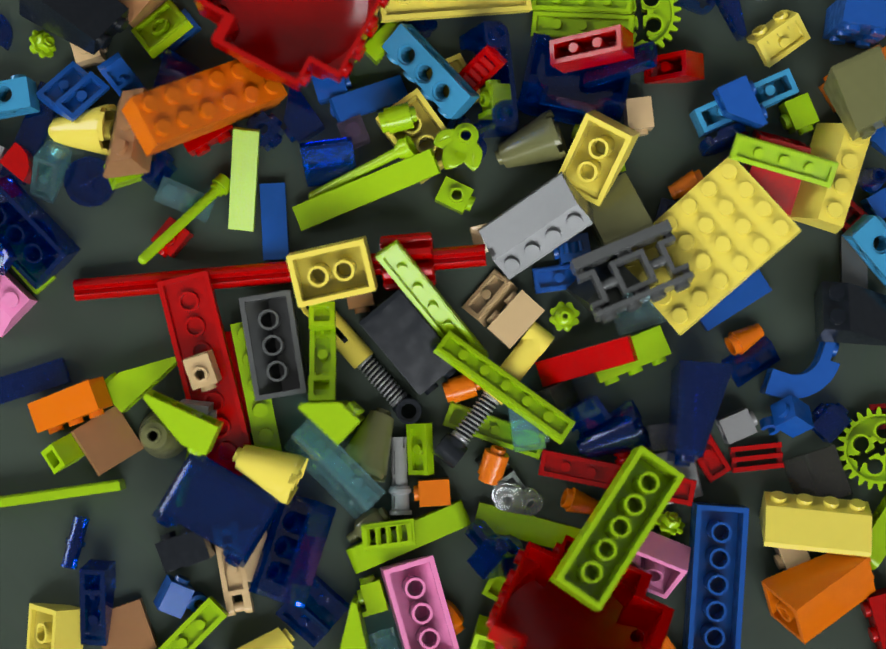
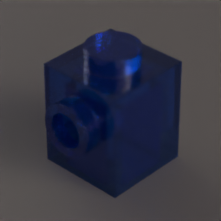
(829, 421)

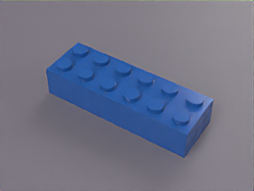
(715, 576)

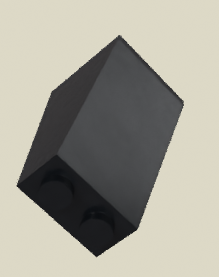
(80, 22)
(407, 342)

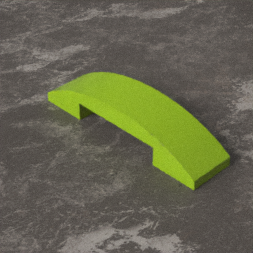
(322, 353)

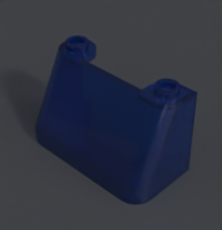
(563, 93)
(505, 112)
(218, 507)

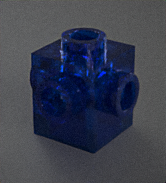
(274, 134)

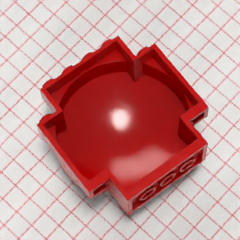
(294, 37)
(543, 616)

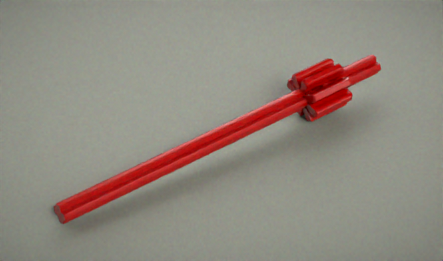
(417, 245)

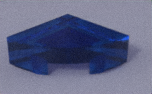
(6, 33)

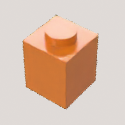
(432, 492)

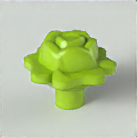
(42, 44)
(564, 316)
(670, 524)

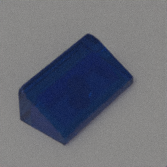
(752, 362)

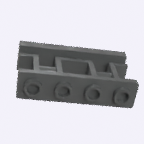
(623, 254)

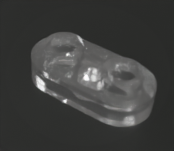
(518, 499)

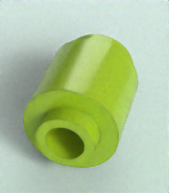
(397, 118)

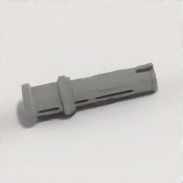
(399, 489)

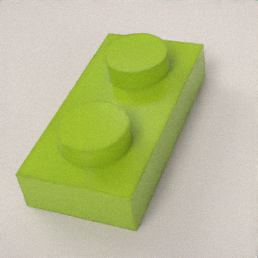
(420, 449)

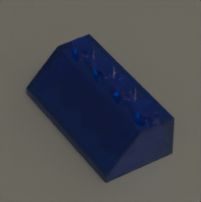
(33, 235)
(293, 551)

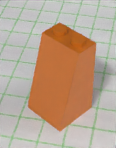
(818, 592)

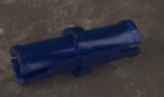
(75, 542)

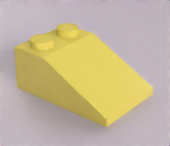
(598, 155)

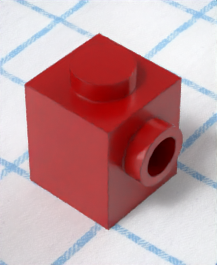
(177, 243)

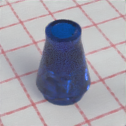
(868, 181)

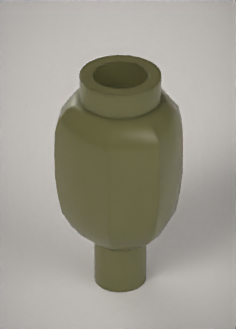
(371, 515)

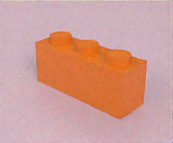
(70, 405)

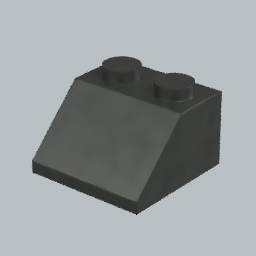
(586, 293)

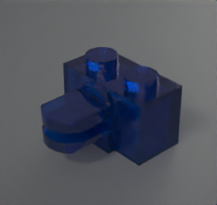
(493, 553)

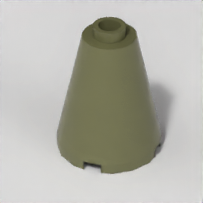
(533, 143)
(157, 438)
(372, 444)

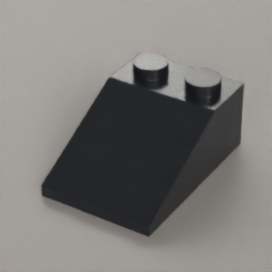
(849, 314)

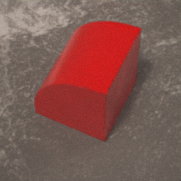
(19, 162)

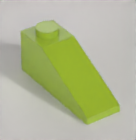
(131, 385)
(187, 424)

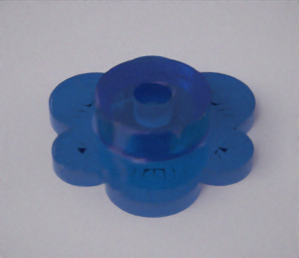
(427, 28)

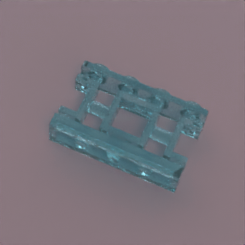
(335, 469)

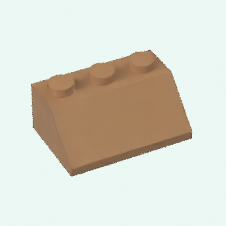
(125, 153)

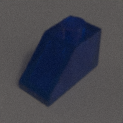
(300, 118)

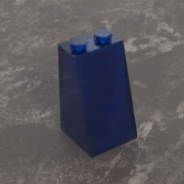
(694, 404)

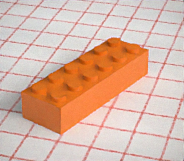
(199, 105)

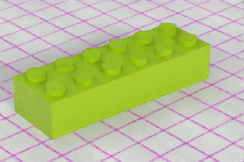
(617, 528)

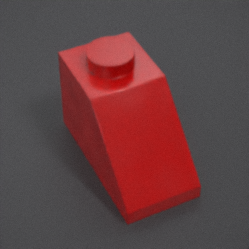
(676, 68)

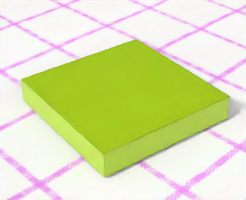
(161, 28)

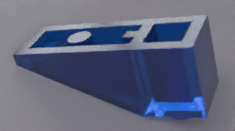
(587, 413)
(96, 600)

